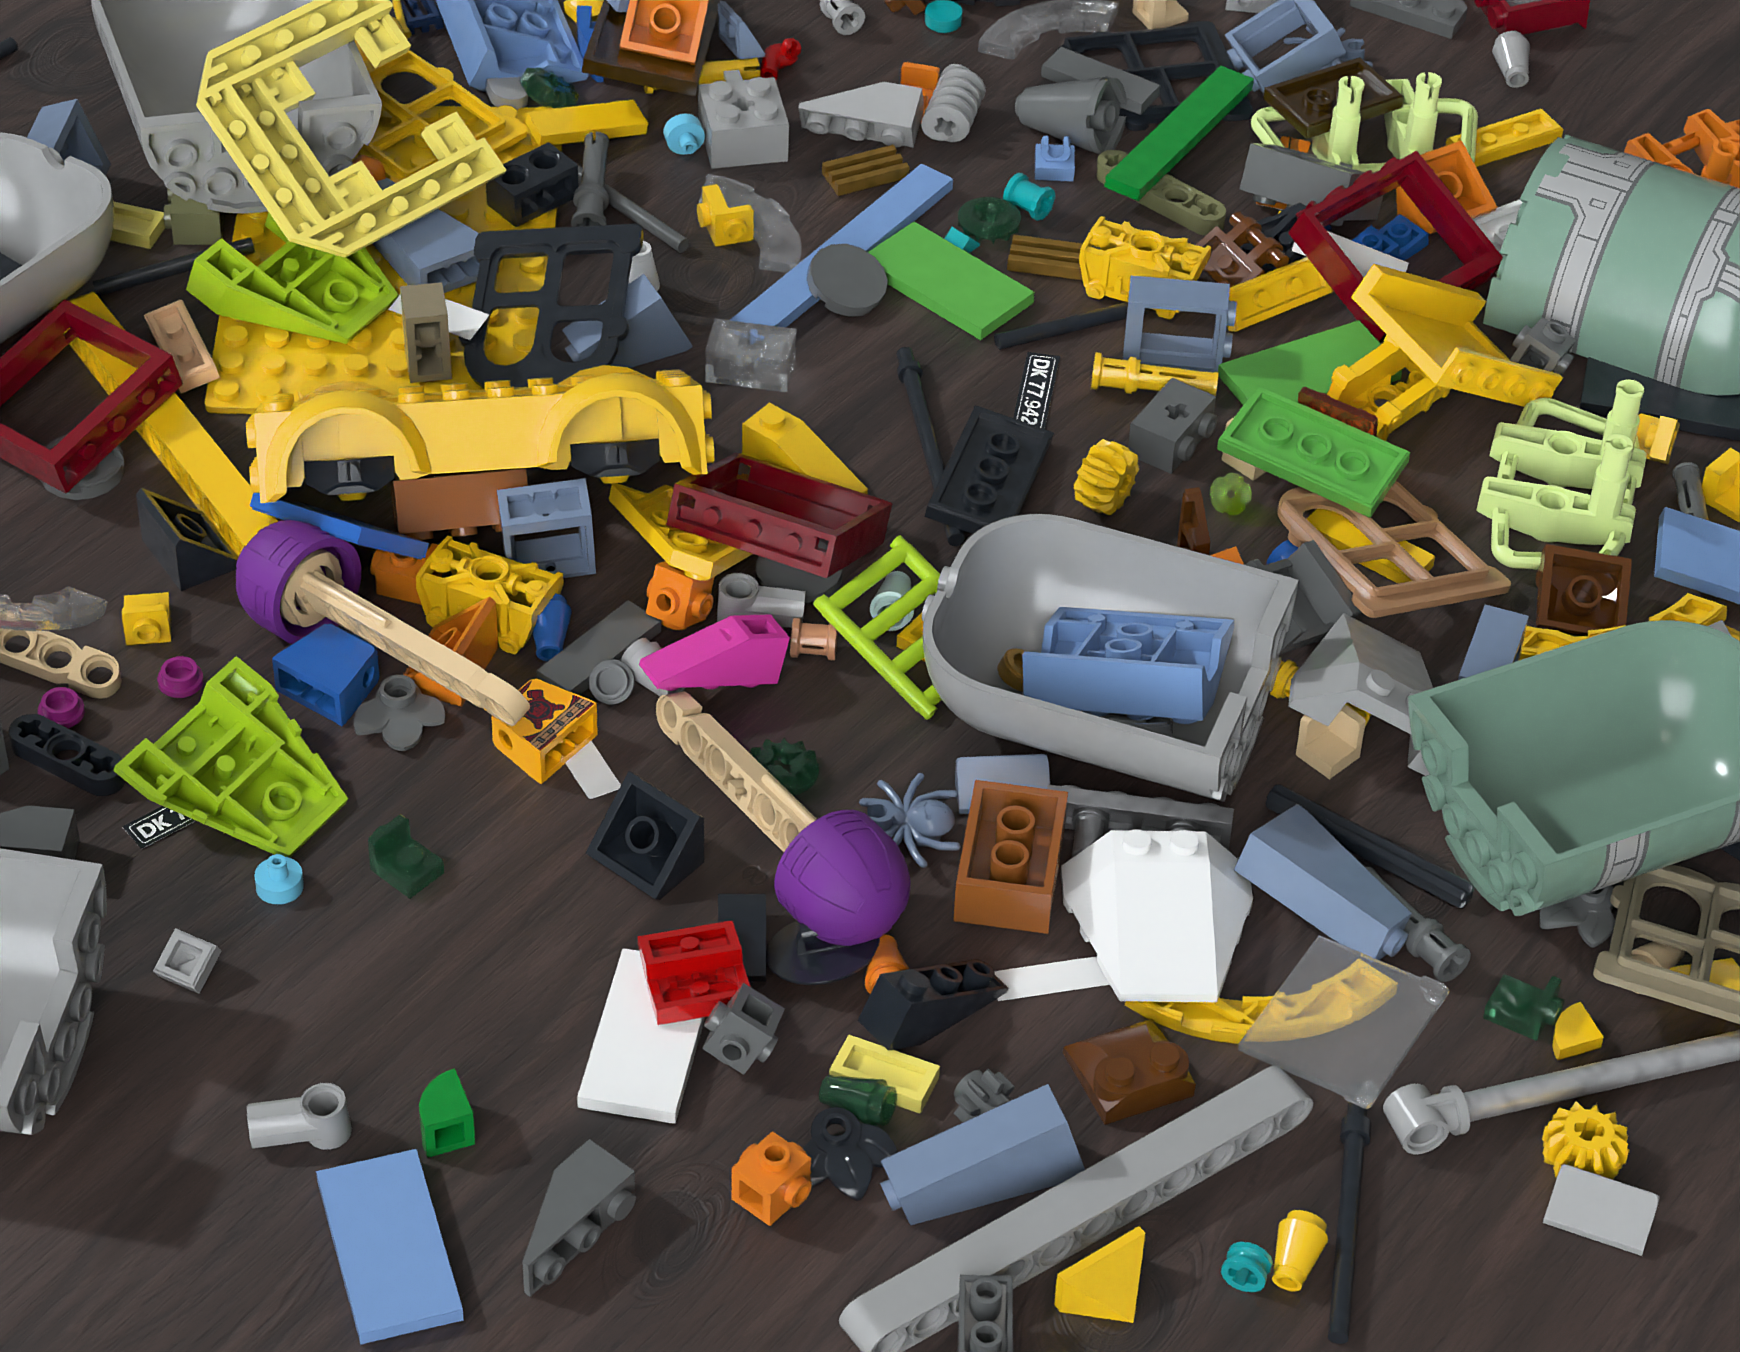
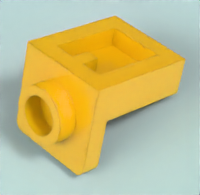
(1657, 437)
(147, 618)

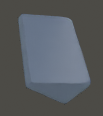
(736, 34)
(1020, 770)

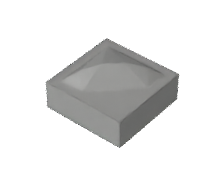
(187, 960)

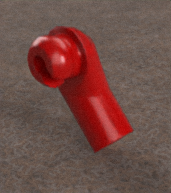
(779, 57)

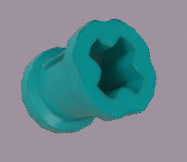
(1029, 196)

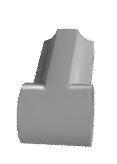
(743, 596)
(314, 1117)

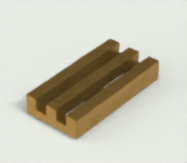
(865, 170)
(1045, 257)

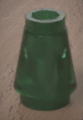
(866, 1098)

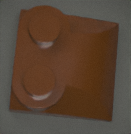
(1581, 590)
(1131, 1071)

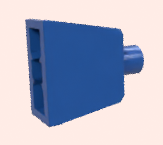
(328, 672)

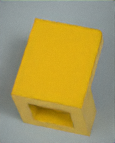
(1722, 484)

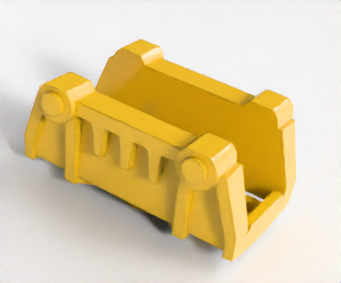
(1136, 253)
(1371, 380)
(482, 575)

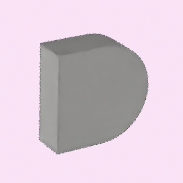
(506, 92)

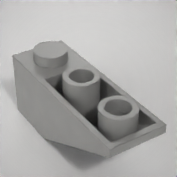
(873, 112)

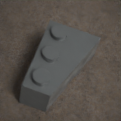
(1299, 177)

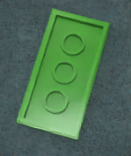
(950, 281)
(1299, 363)
(1313, 451)

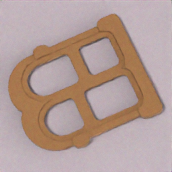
(1424, 589)

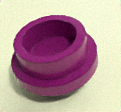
(180, 677)
(62, 706)

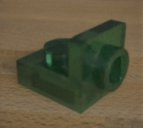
(401, 858)
(1524, 1007)

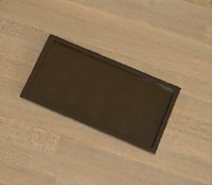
(608, 61)

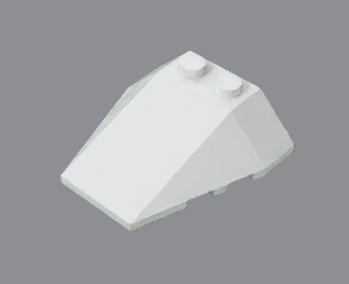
(1159, 912)

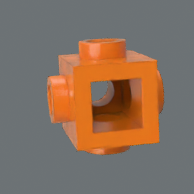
(678, 598)
(771, 1178)

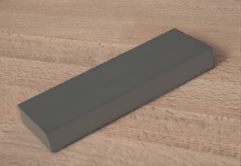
(1072, 66)
(602, 642)

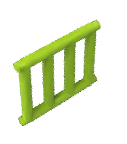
(863, 638)

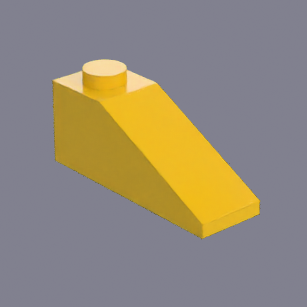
(791, 444)

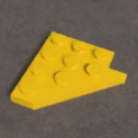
(680, 549)

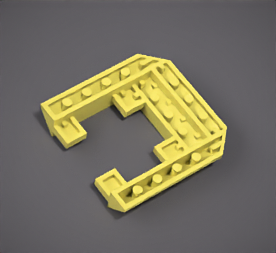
(258, 80)

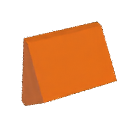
(665, 28)
(1461, 178)
(469, 634)

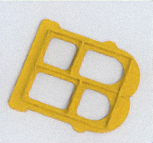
(501, 134)

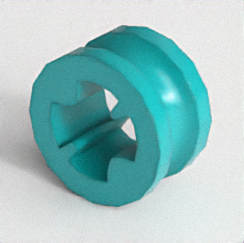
(1246, 1266)

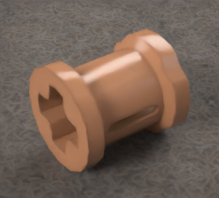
(813, 639)

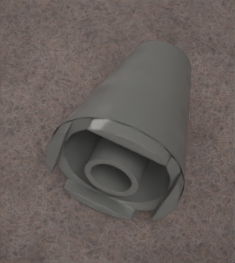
(1076, 109)

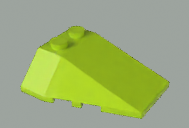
(238, 766)

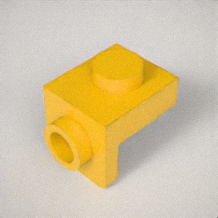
(724, 223)

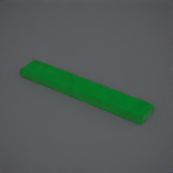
(1178, 133)

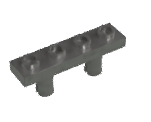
(1099, 812)

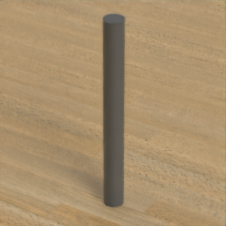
(644, 218)

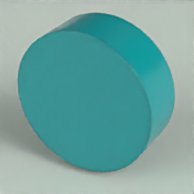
(943, 16)

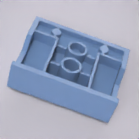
(510, 36)
(1129, 663)

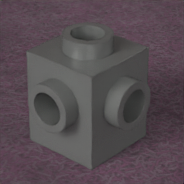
(1544, 347)
(743, 1029)

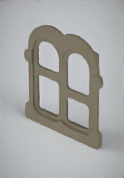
(1689, 991)

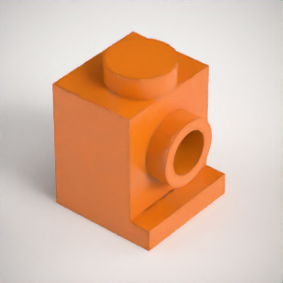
(397, 574)

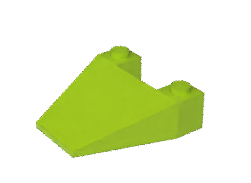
(293, 288)

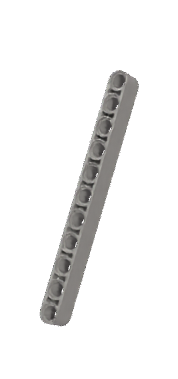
(1080, 1210)

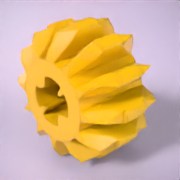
(1106, 477)
(1585, 1141)

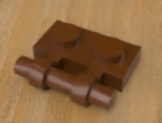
(1229, 262)

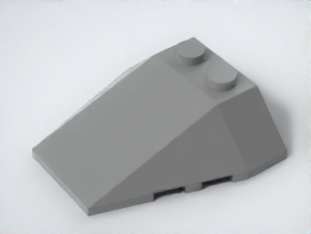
(1364, 670)

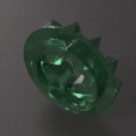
(548, 88)
(991, 209)
(802, 762)

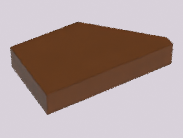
(1193, 526)

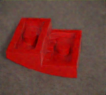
(691, 970)

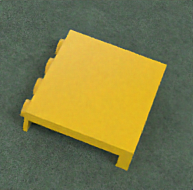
(1439, 335)

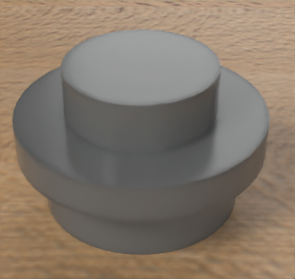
(612, 681)

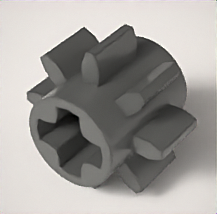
(981, 1093)

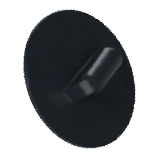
(804, 959)

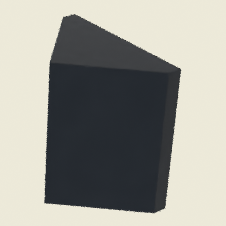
(183, 540)
(649, 837)

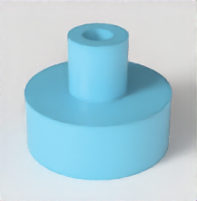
(684, 134)
(279, 880)

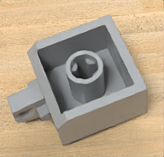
(743, 121)

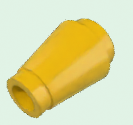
(1297, 1249)

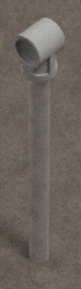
(1426, 1119)

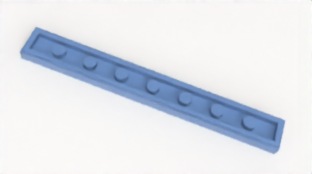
(881, 220)

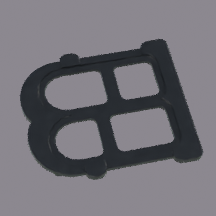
(1201, 32)
(557, 244)

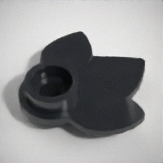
(849, 1157)

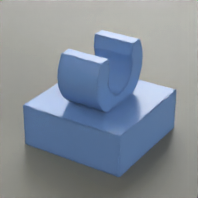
(1054, 161)

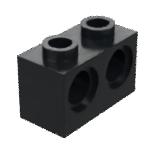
(533, 185)

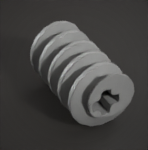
(953, 104)

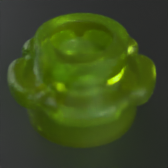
(1219, 497)

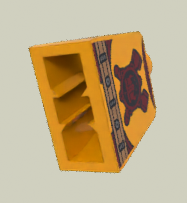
(549, 731)

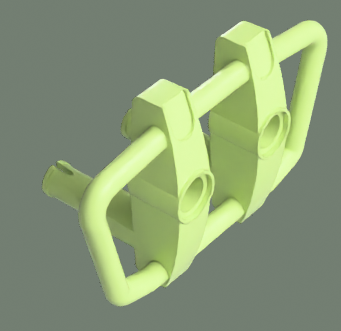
(1407, 128)
(1565, 459)

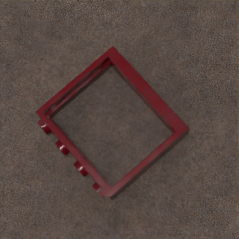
(1432, 199)
(108, 422)
(779, 514)

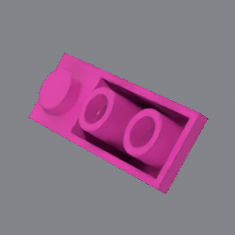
(727, 653)

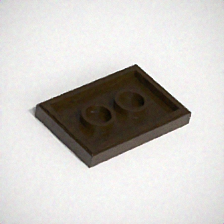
(1310, 98)

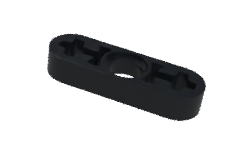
(58, 738)

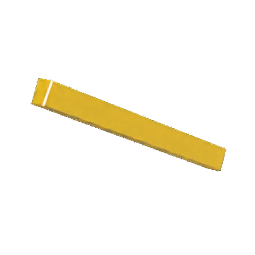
(181, 445)

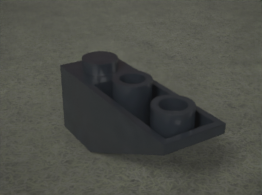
(925, 1001)

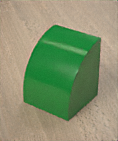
(445, 1116)

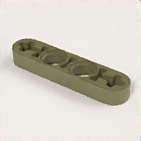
(1198, 212)

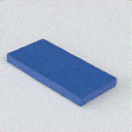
(343, 527)

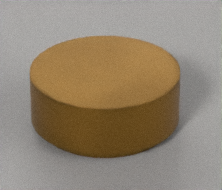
(1011, 668)

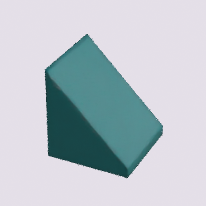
(961, 240)

